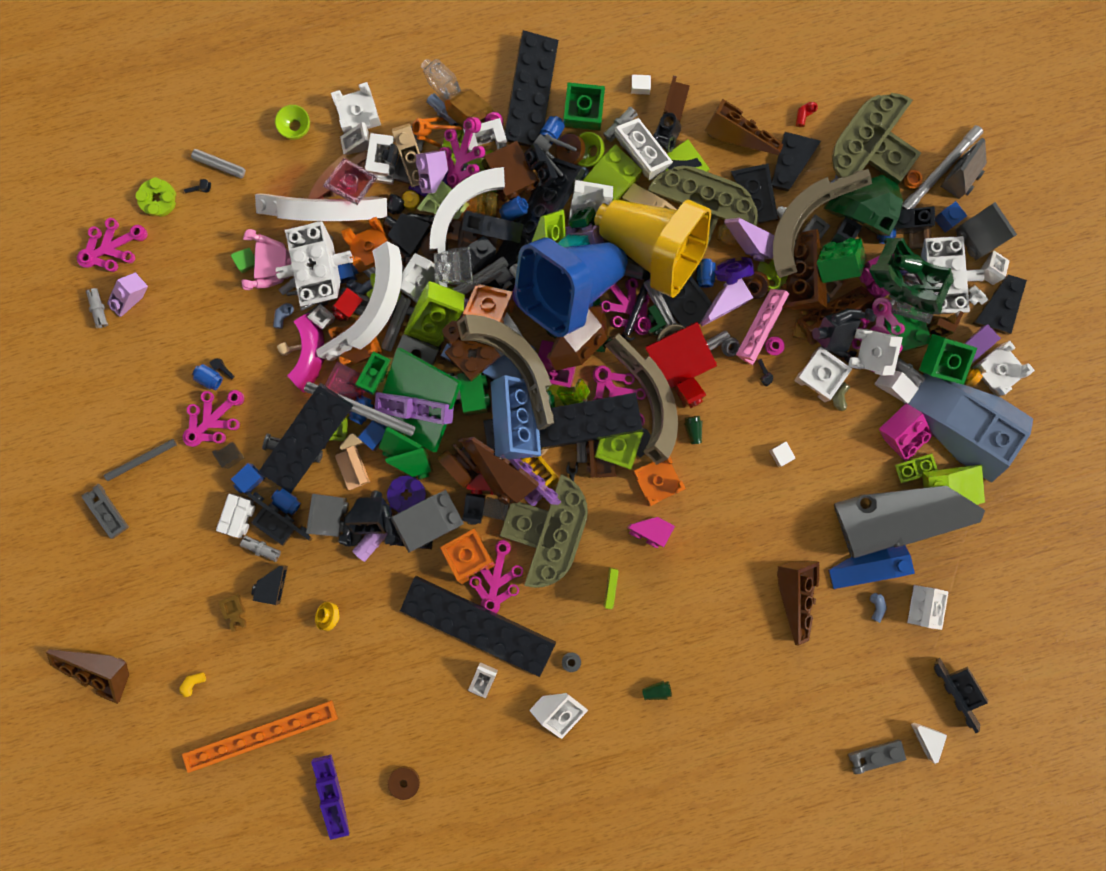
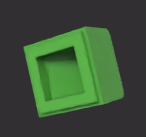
(244, 260)

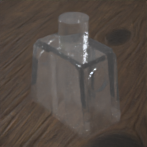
(440, 78)
(454, 266)

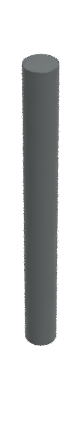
(139, 460)

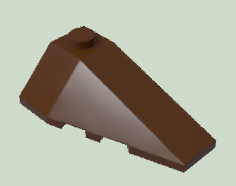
(731, 127)
(806, 285)
(502, 479)
(797, 588)
(99, 671)

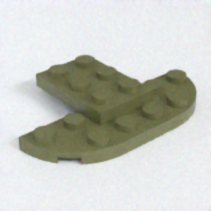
(871, 142)
(719, 194)
(551, 532)

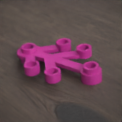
(455, 176)
(108, 246)
(627, 306)
(880, 320)
(614, 391)
(210, 419)
(495, 580)

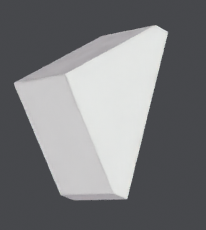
(355, 140)
(995, 268)
(898, 386)
(482, 680)
(930, 740)

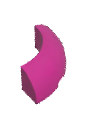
(309, 363)

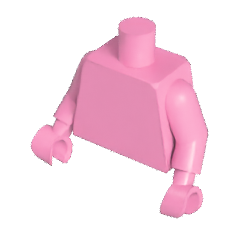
(268, 256)

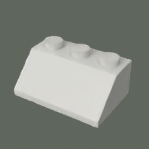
(643, 148)

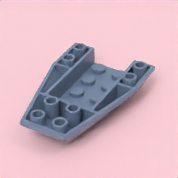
(973, 424)

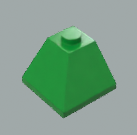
(396, 443)
(414, 463)

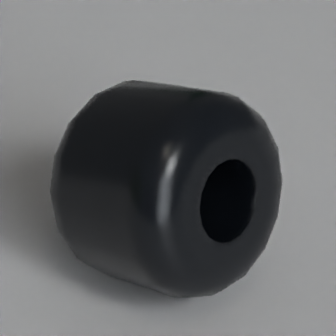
(395, 204)

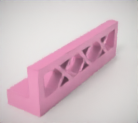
(762, 325)

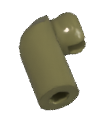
(839, 398)

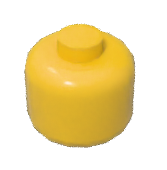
(411, 200)

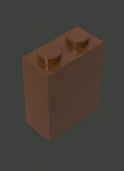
(516, 171)

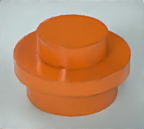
(912, 179)

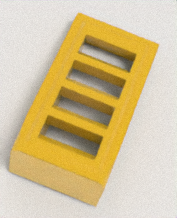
(551, 481)

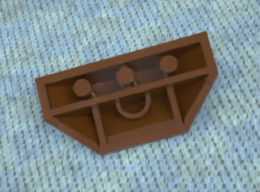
(581, 344)

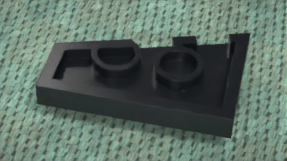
(792, 159)
(759, 185)
(1003, 306)

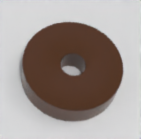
(574, 156)
(404, 792)

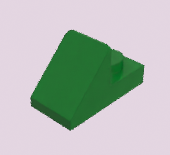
(373, 373)

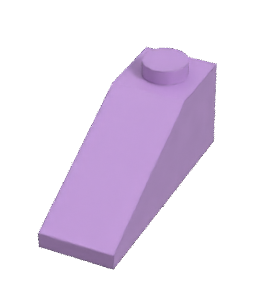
(751, 238)
(727, 300)

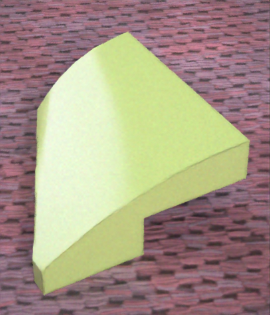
(433, 201)

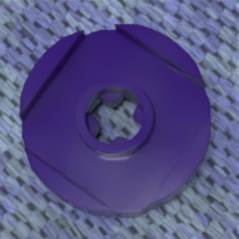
(733, 270)
(398, 486)

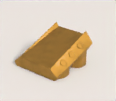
(466, 105)

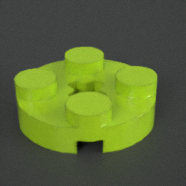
(148, 190)

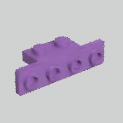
(539, 492)

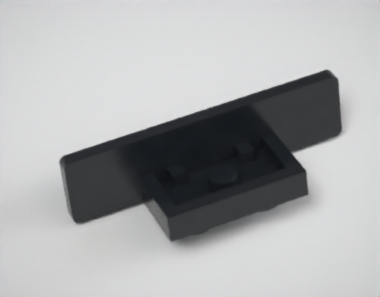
(274, 524)
(965, 691)

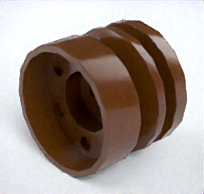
(459, 464)

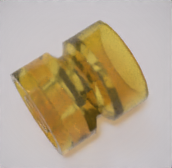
(477, 204)

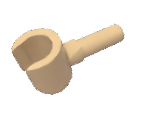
(285, 350)

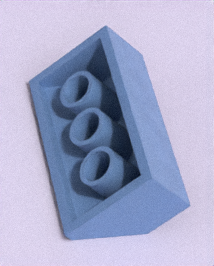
(513, 419)

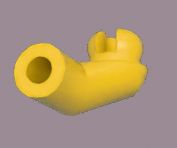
(187, 685)

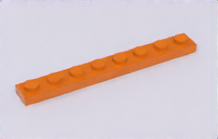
(259, 736)

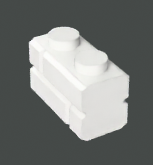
(235, 516)

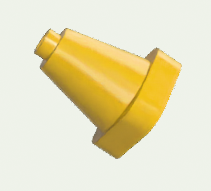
(658, 238)

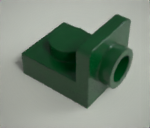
(583, 217)
(655, 317)

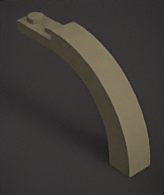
(801, 208)
(520, 353)
(659, 396)

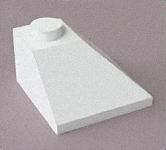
(558, 713)

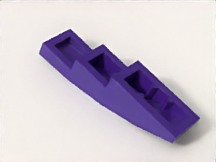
(330, 797)

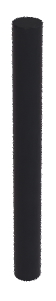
(636, 308)

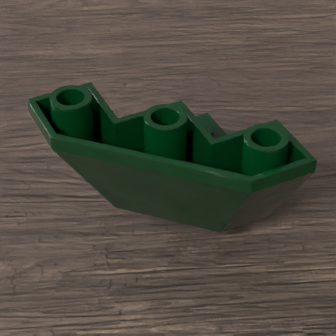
(871, 206)

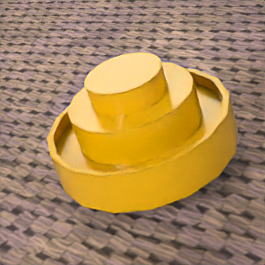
(327, 616)

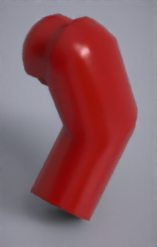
(804, 111)

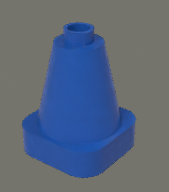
(561, 282)

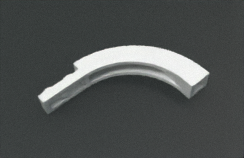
(470, 187)
(320, 209)
(379, 309)

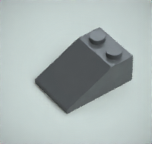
(966, 171)
(985, 231)
(326, 515)
(427, 521)

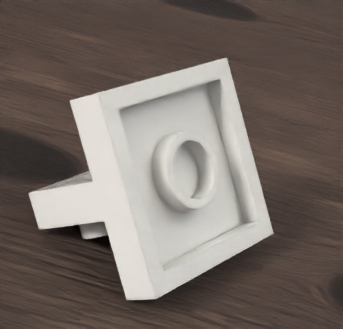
(928, 607)

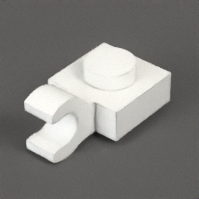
(976, 295)

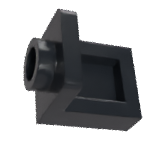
(473, 508)

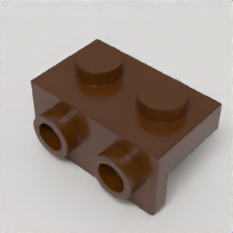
(597, 467)

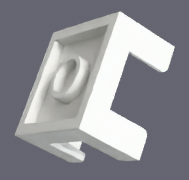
(356, 108)
(489, 132)
(374, 162)
(588, 195)
(416, 276)
(877, 352)
(1002, 369)
(823, 374)

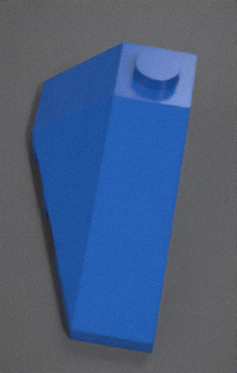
(872, 567)

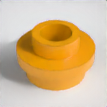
(973, 377)

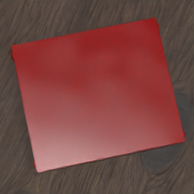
(682, 355)

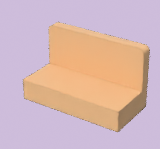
(352, 468)

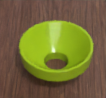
(289, 114)
(591, 139)

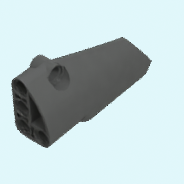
(903, 517)

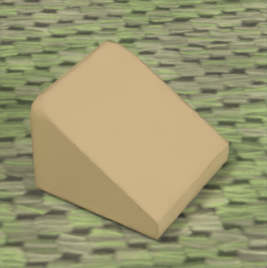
(351, 440)

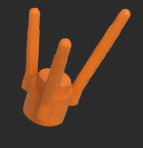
(422, 128)

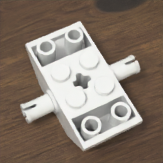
(311, 245)
(950, 253)

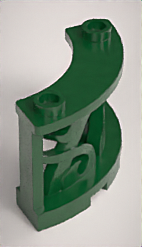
(919, 296)

